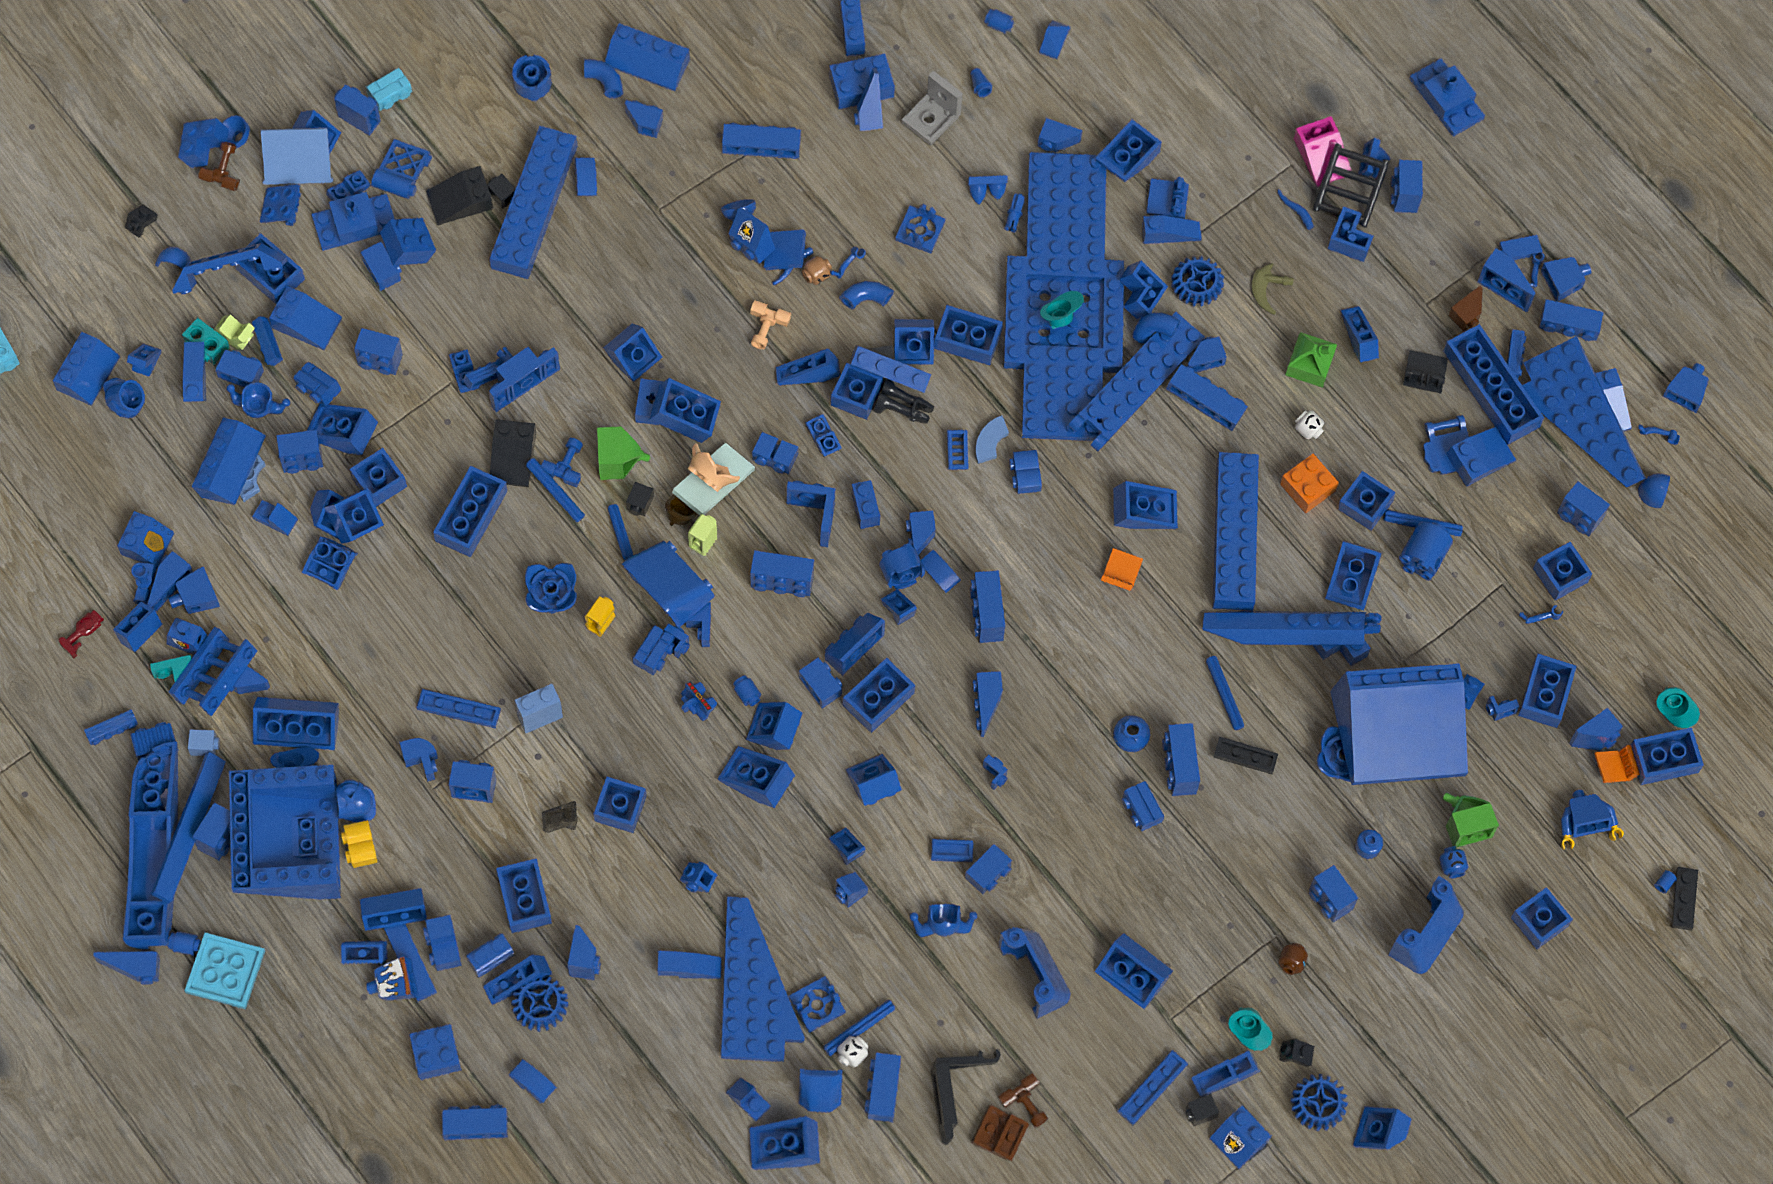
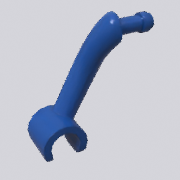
(1536, 263)
(844, 265)
(1672, 435)
(1551, 614)

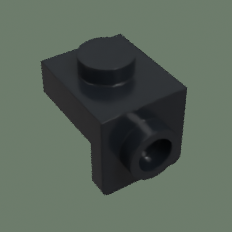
(139, 219)
(1297, 1052)

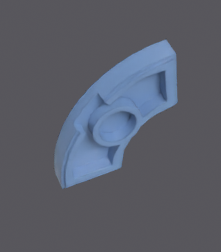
(989, 438)
(251, 487)

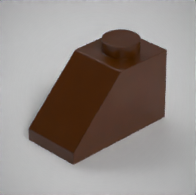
(1468, 310)

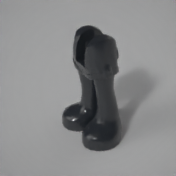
(912, 412)

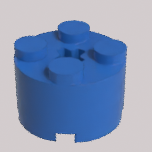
(531, 77)
(901, 567)

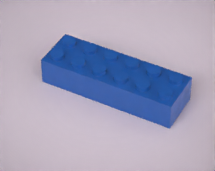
(1493, 384)

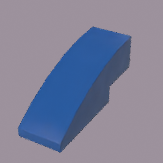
(688, 965)
(1226, 1074)

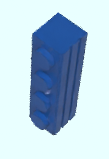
(267, 341)
(1515, 351)
(482, 375)
(110, 727)

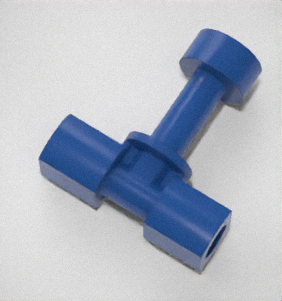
(562, 468)
(144, 575)

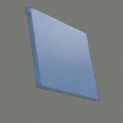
(296, 156)

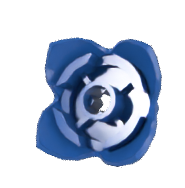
(540, 578)
(1328, 759)

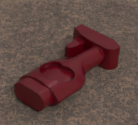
(84, 627)

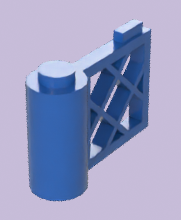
(394, 181)

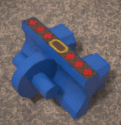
(695, 701)

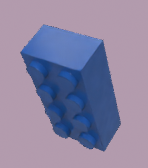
(470, 511)

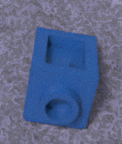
(1504, 709)

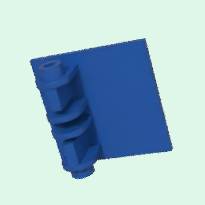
(1168, 197)
(281, 204)

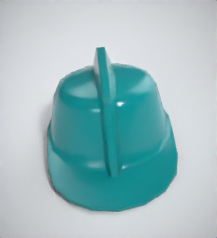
(1061, 310)
(1678, 707)
(1250, 1029)

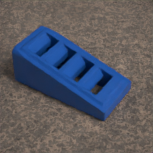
(957, 434)

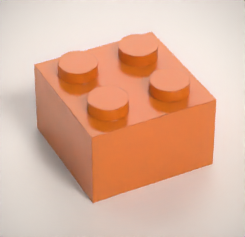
(1309, 483)

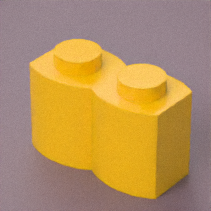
(600, 616)
(360, 844)

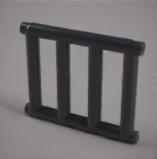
(1331, 168)

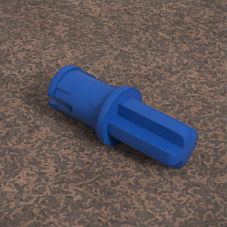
(1014, 212)

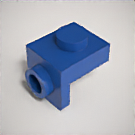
(681, 639)
(1472, 688)
(996, 768)

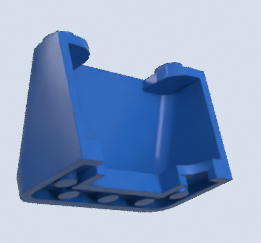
(669, 581)
(1421, 950)
(1052, 990)

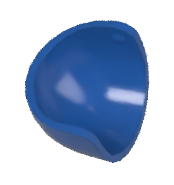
(173, 255)
(1654, 489)

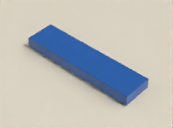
(458, 708)
(404, 946)
(1152, 1087)

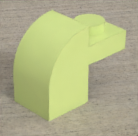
(235, 332)

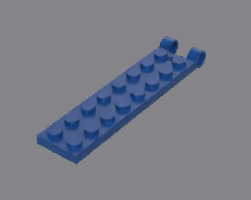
(1137, 381)

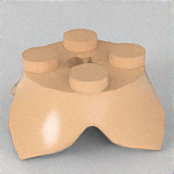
(711, 473)

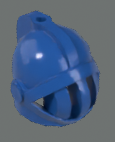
(124, 397)
(355, 801)

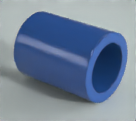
(1665, 881)

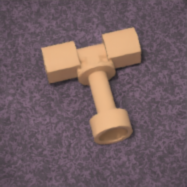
(768, 318)

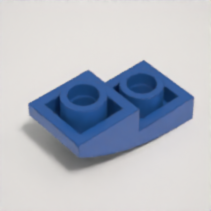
(586, 176)
(351, 185)
(461, 365)
(823, 435)
(940, 571)
(532, 1080)

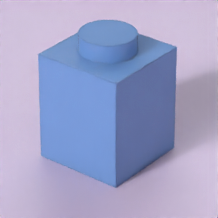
(202, 742)

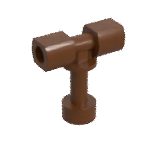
(220, 173)
(1021, 1095)

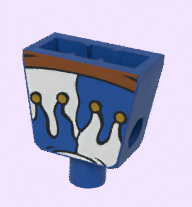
(394, 980)

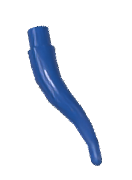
(1304, 215)
(807, 252)

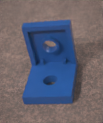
(814, 497)

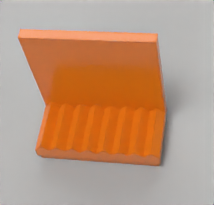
(1122, 569)
(1617, 765)

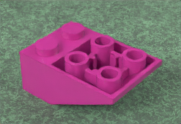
(1316, 145)

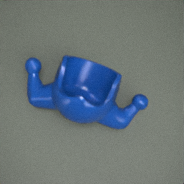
(257, 400)
(943, 921)

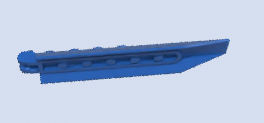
(1293, 627)

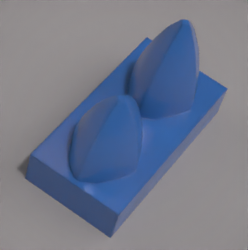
(1372, 149)
(978, 186)

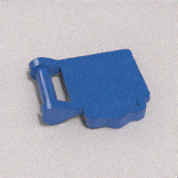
(1436, 449)

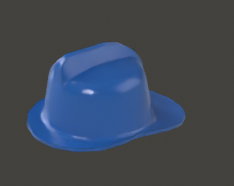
(295, 758)

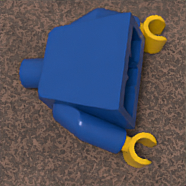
(1588, 816)

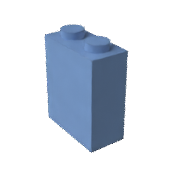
(538, 708)

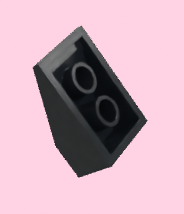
(460, 196)
(511, 451)

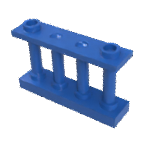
(201, 663)

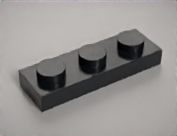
(1245, 755)
(1684, 898)

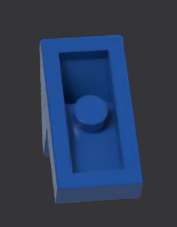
(144, 359)
(275, 517)
(899, 606)
(702, 621)
(847, 845)
(748, 1099)

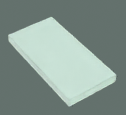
(700, 495)

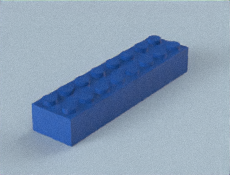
(533, 202)
(1235, 531)

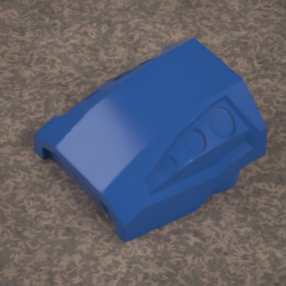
(329, 562)
(820, 1090)

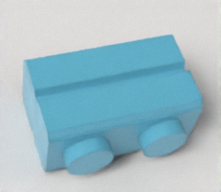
(389, 89)

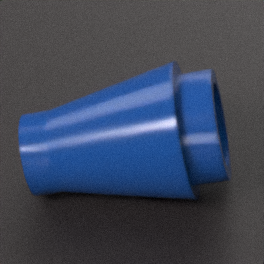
(981, 84)

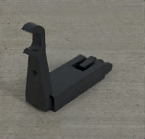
(944, 1092)

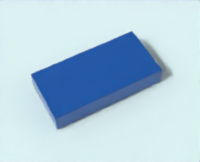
(1522, 247)
(952, 850)

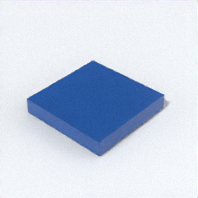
(788, 250)

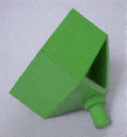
(1311, 359)
(617, 453)
(1470, 820)

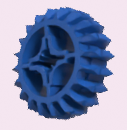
(1194, 290)
(529, 1017)
(1310, 1102)

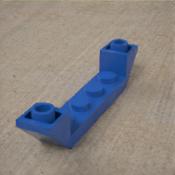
(270, 260)

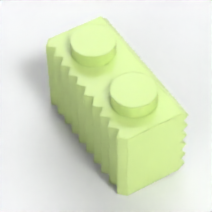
(703, 534)

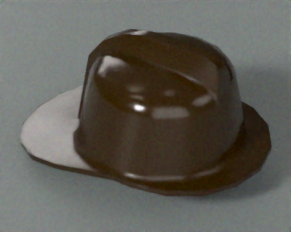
(678, 511)

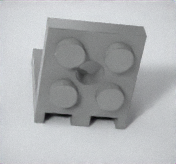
(941, 103)

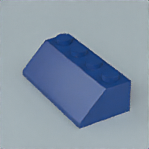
(647, 57)
(228, 461)
(295, 723)

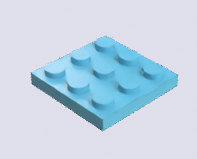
(225, 970)

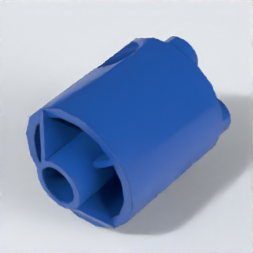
(1426, 549)

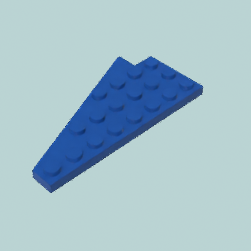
(1573, 400)
(755, 1003)

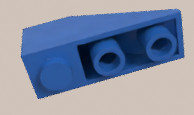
(989, 693)

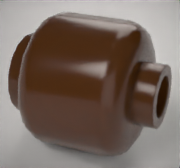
(1293, 958)

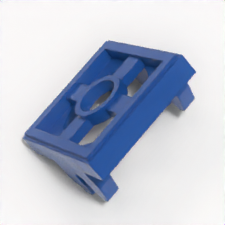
(914, 239)
(821, 984)

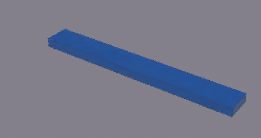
(190, 820)

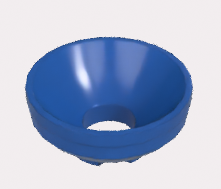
(236, 126)
(730, 210)
(1129, 742)

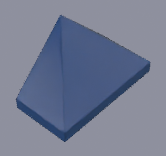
(1054, 39)

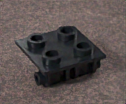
(1425, 371)

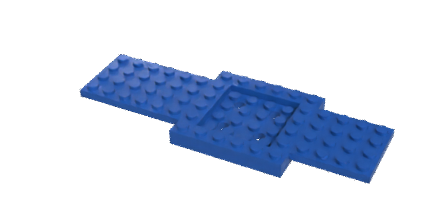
(1063, 257)

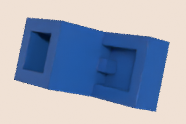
(420, 751)

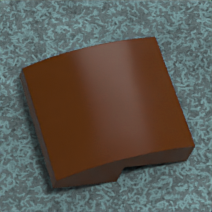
(1000, 1133)

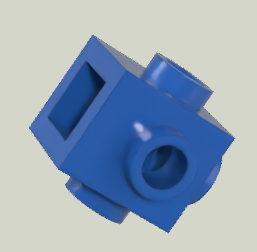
(698, 877)

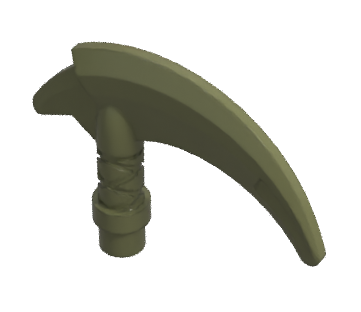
(1259, 284)

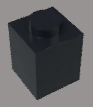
(501, 190)
(639, 499)
(1201, 1110)

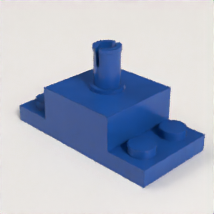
(1448, 96)
(352, 219)
(521, 374)

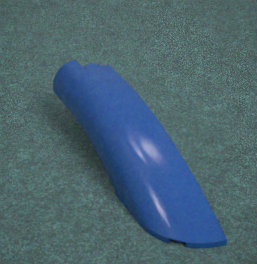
(151, 830)

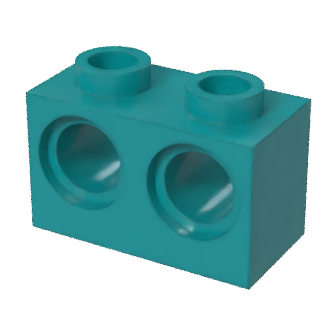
(210, 338)

